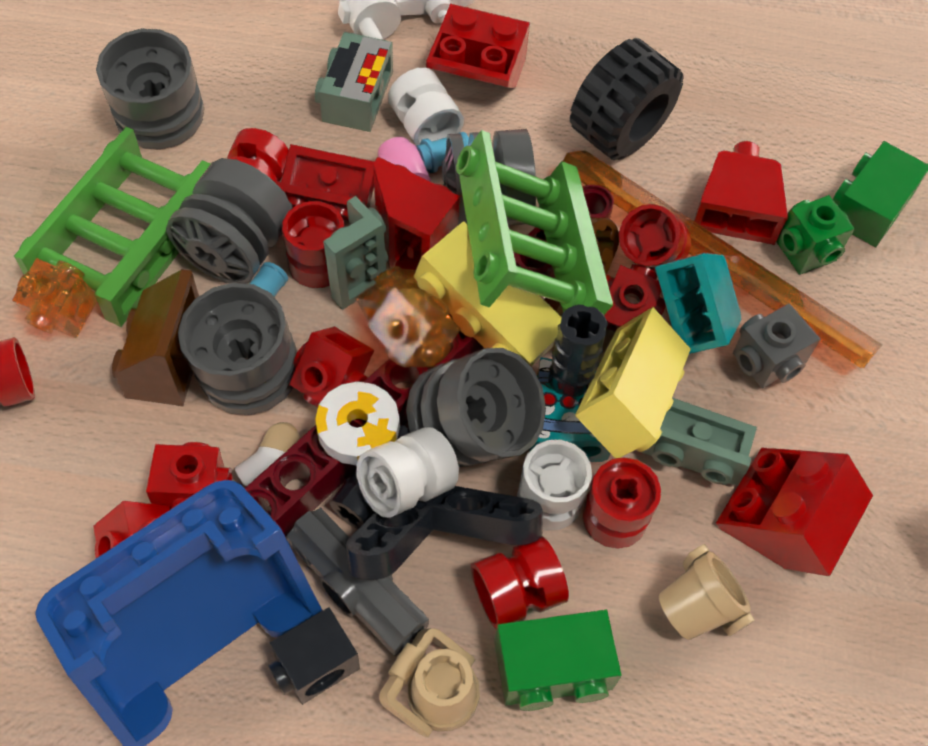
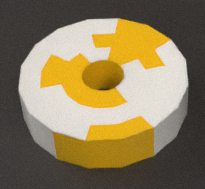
(353, 402)

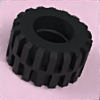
(626, 98)

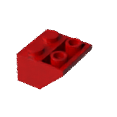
(480, 46)
(413, 211)
(797, 508)

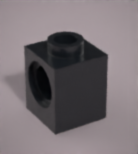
(313, 656)

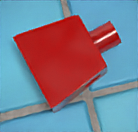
(744, 196)

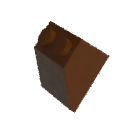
(152, 359)

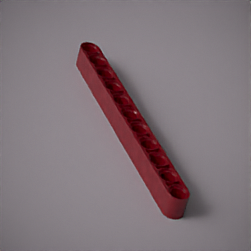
(325, 473)

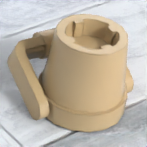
(705, 597)
(440, 685)

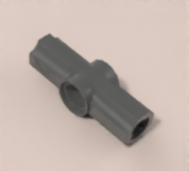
(375, 602)

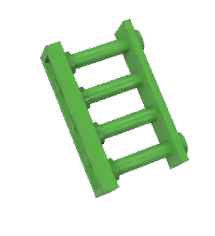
(561, 214)
(144, 257)

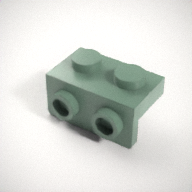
(704, 443)

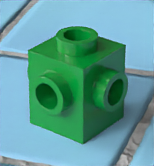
(814, 234)

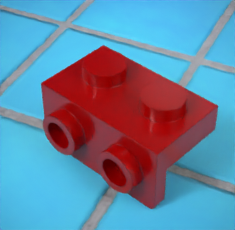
(326, 178)

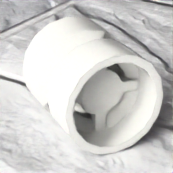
(424, 106)
(407, 471)
(558, 479)

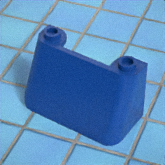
(171, 603)

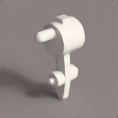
(382, 17)

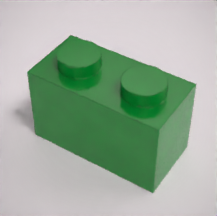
(880, 191)
(557, 659)

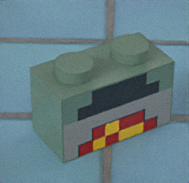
(355, 81)

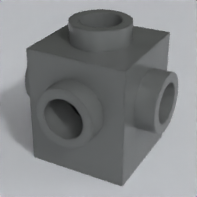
(775, 346)

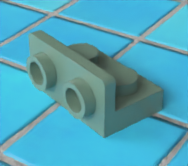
(355, 253)

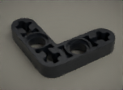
(386, 543)

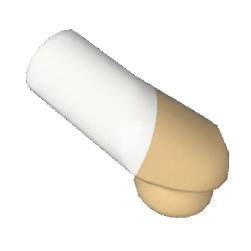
(274, 444)

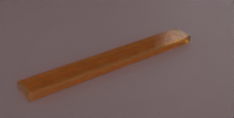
(744, 271)

